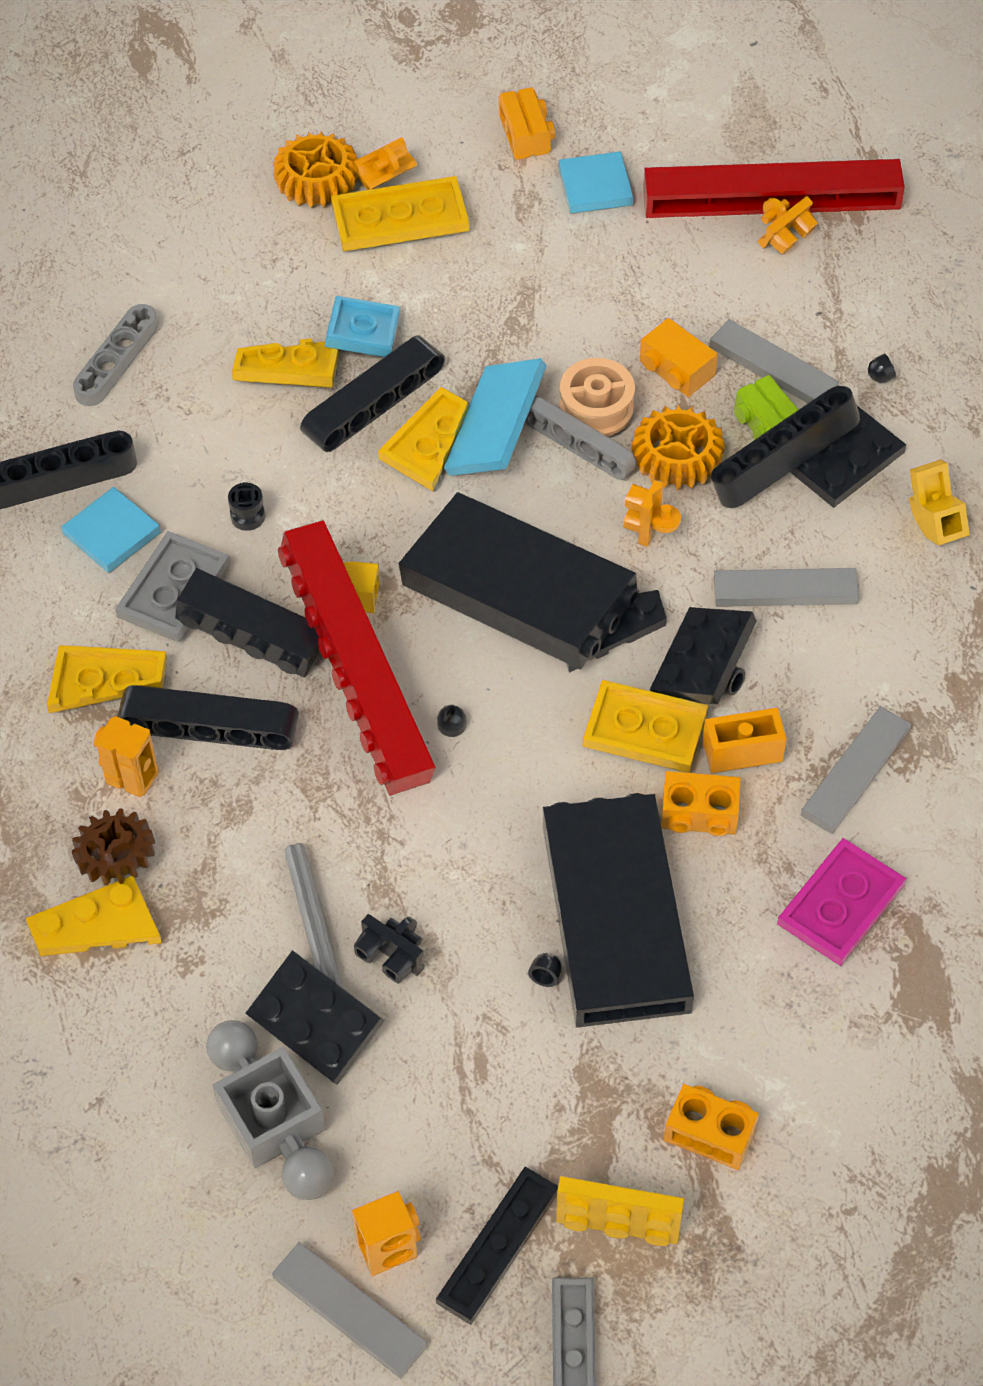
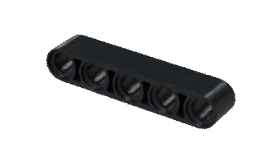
(372, 393)
(785, 446)
(66, 467)
(210, 717)

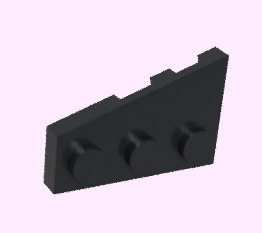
(635, 623)

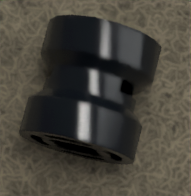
(246, 506)

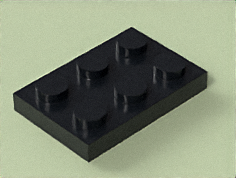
(850, 460)
(704, 654)
(315, 1017)

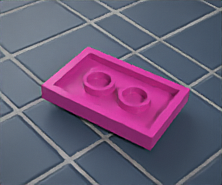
(841, 901)

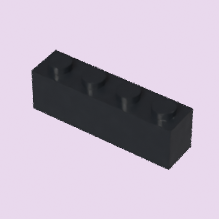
(248, 622)

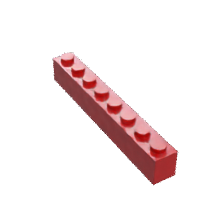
(746, 187)
(356, 658)

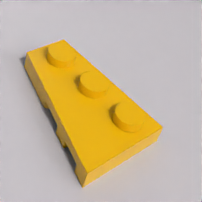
(294, 365)
(426, 438)
(101, 674)
(96, 919)

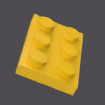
(645, 726)
(619, 1211)

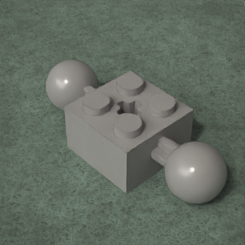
(276, 1130)

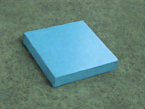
(595, 182)
(362, 326)
(111, 529)

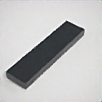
(497, 1245)

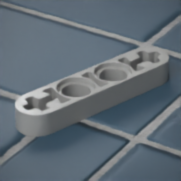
(111, 352)
(580, 439)

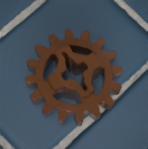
(113, 846)

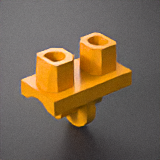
(384, 164)
(778, 232)
(648, 513)

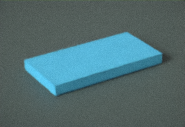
(495, 417)

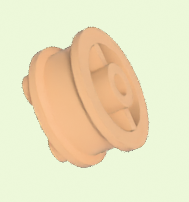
(598, 394)

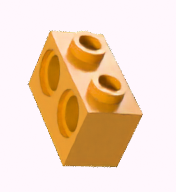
(701, 794)
(706, 1135)
(386, 1232)

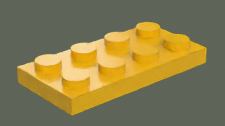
(399, 213)

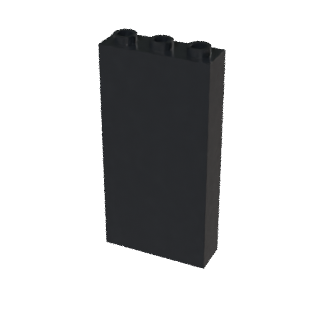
(519, 580)
(616, 910)

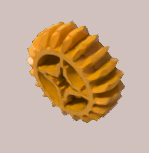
(315, 168)
(676, 456)

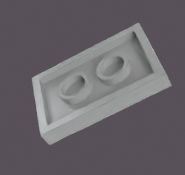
(155, 590)

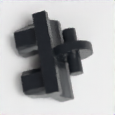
(395, 941)

